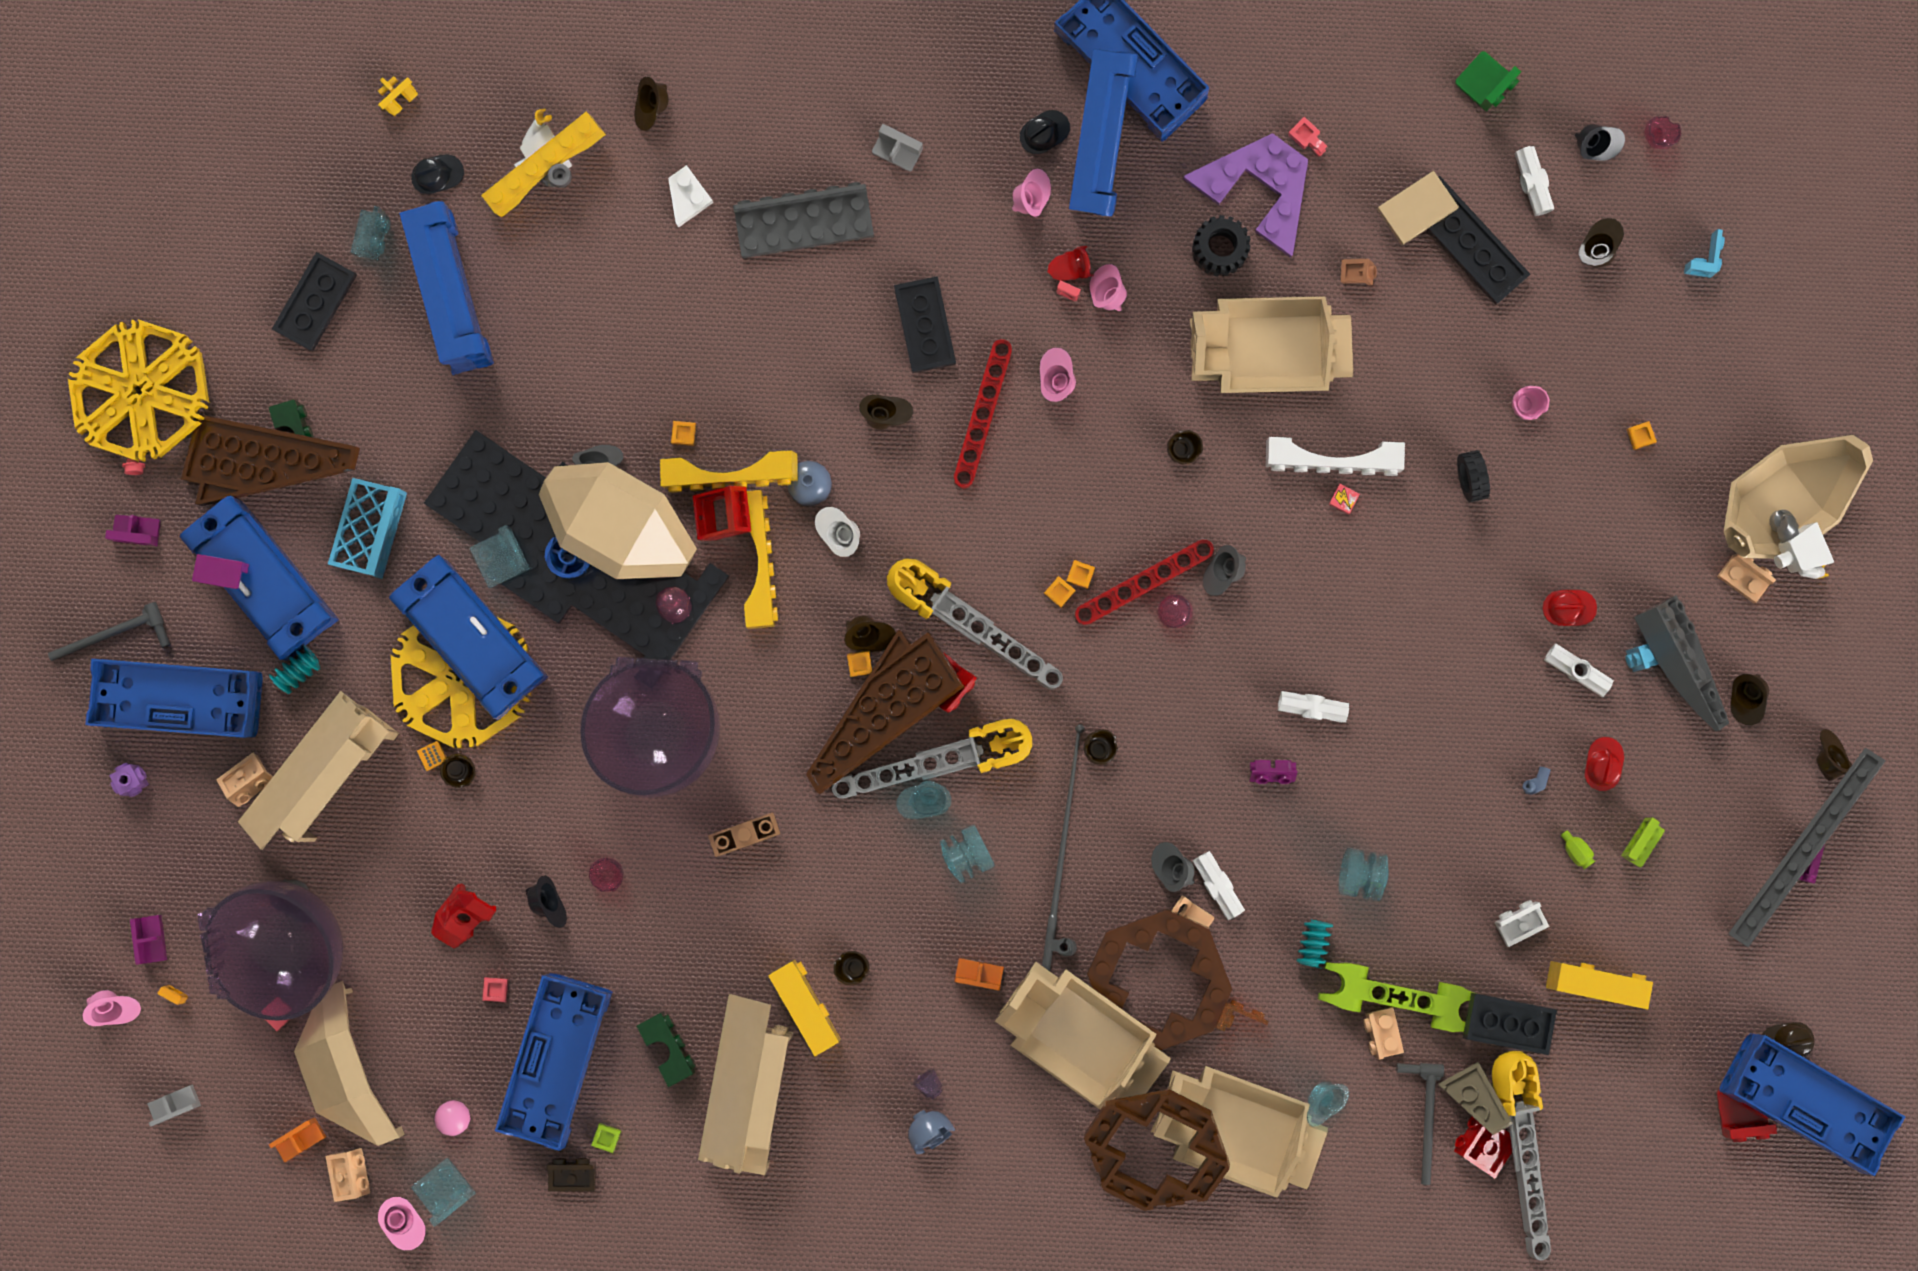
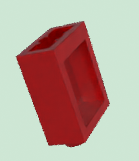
(736, 509)

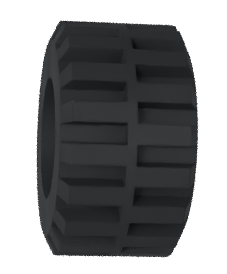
(1228, 229)

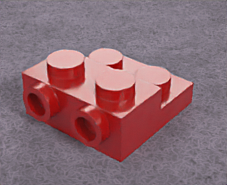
(1484, 1149)

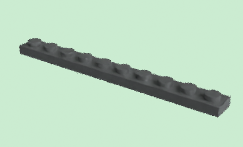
(1807, 847)

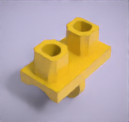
(389, 102)

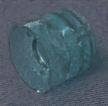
(966, 854)
(1368, 875)

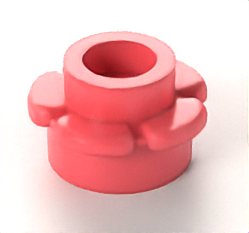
(133, 467)

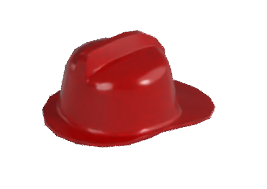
(1569, 607)
(1604, 764)

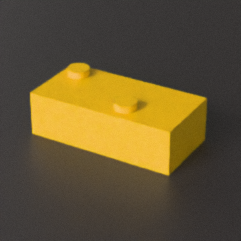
(1599, 984)
(805, 1007)

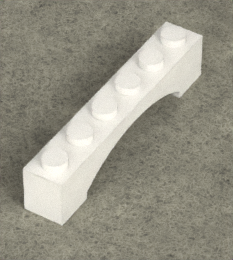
(1284, 454)

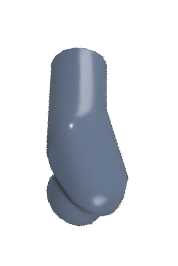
(1537, 784)

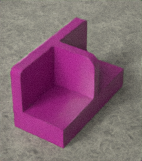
(134, 530)
(218, 571)
(148, 939)

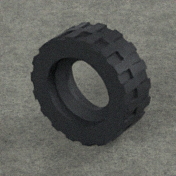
(1473, 476)

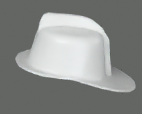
(837, 531)

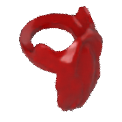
(1071, 265)

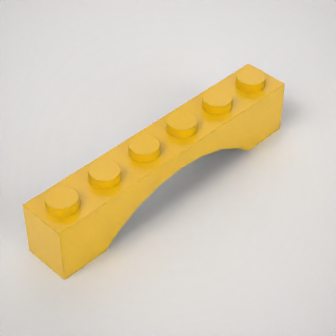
(515, 185)
(773, 467)
(759, 605)

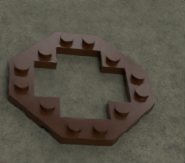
(1206, 963)
(1142, 1110)

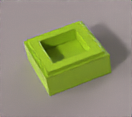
(606, 1138)

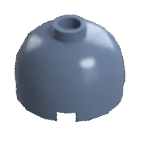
(812, 485)
(929, 1130)

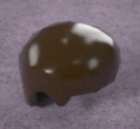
(1184, 447)
(1100, 746)
(457, 770)
(851, 968)

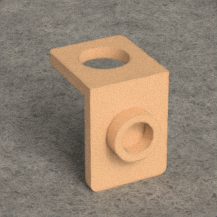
(1193, 912)

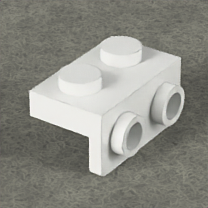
(1521, 923)

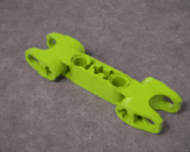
(1356, 988)

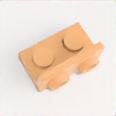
(1746, 577)
(244, 780)
(1383, 1033)
(348, 1175)

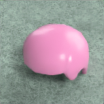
(1530, 402)
(452, 1118)

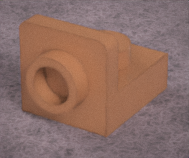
(1358, 271)

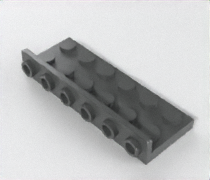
(803, 220)

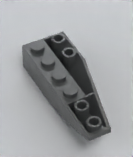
(1682, 658)

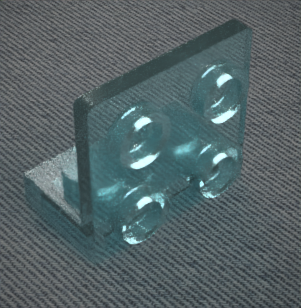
(370, 233)
(499, 557)
(443, 1191)

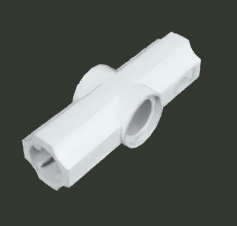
(1534, 181)
(1591, 677)
(1313, 707)
(1218, 885)

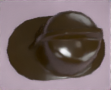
(650, 102)
(1601, 243)
(885, 411)
(867, 634)
(1749, 698)
(1832, 758)
(1794, 1036)

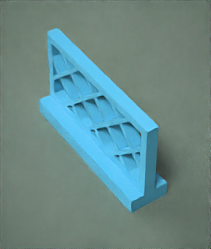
(385, 528)

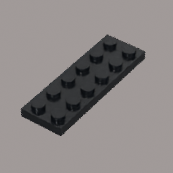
(1478, 251)

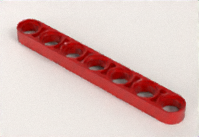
(990, 405)
(1152, 574)

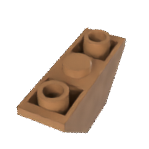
(744, 834)

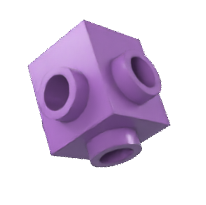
(135, 783)

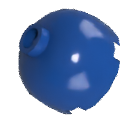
(563, 562)

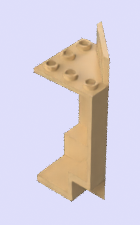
(1271, 345)
(315, 771)
(1081, 1037)
(744, 1088)
(1260, 1130)

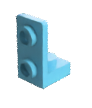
(1700, 266)
(1640, 658)

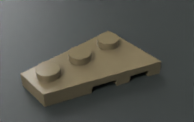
(1477, 1096)

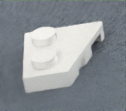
(687, 196)

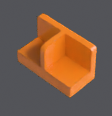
(979, 974)
(299, 1139)

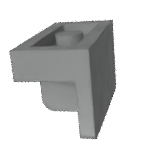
(897, 148)
(173, 1105)

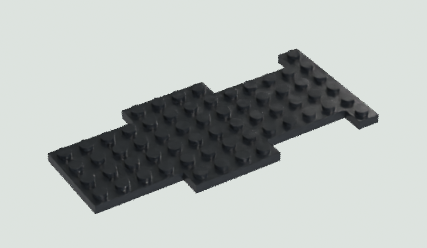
(496, 489)

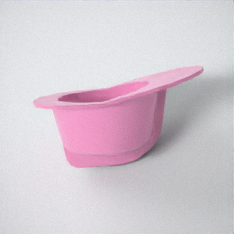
(1032, 194)
(1107, 288)
(1056, 375)
(110, 1009)
(401, 1223)

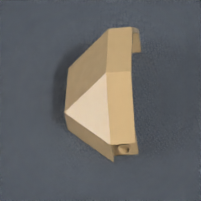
(1807, 479)
(615, 522)
(336, 1073)

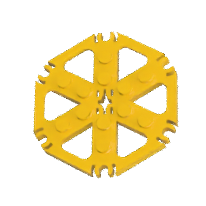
(122, 386)
(439, 690)

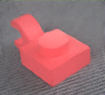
(1306, 134)

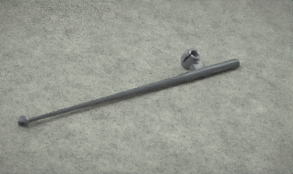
(1050, 942)

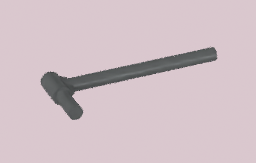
(150, 616)
(1430, 1073)

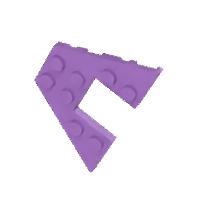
(1273, 165)

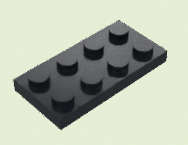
(314, 301)
(925, 324)
(1509, 1023)

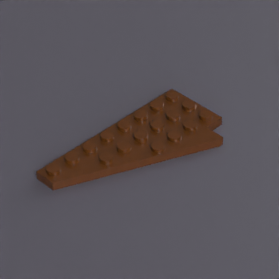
(251, 459)
(895, 696)

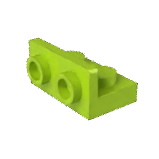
(1643, 842)

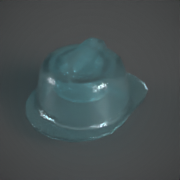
(924, 800)
(1326, 1101)

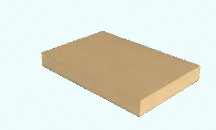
(1417, 208)

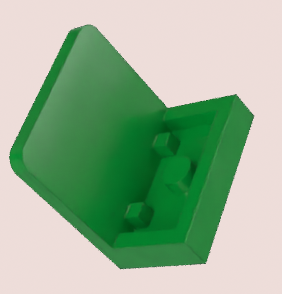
(1487, 81)

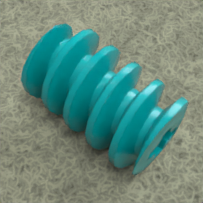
(296, 670)
(1314, 943)

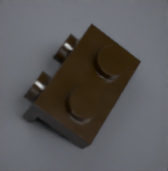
(571, 1176)

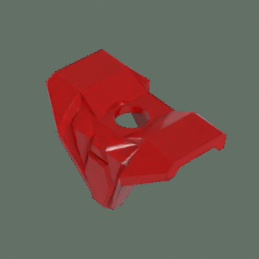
(449, 927)

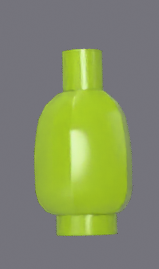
(1578, 850)

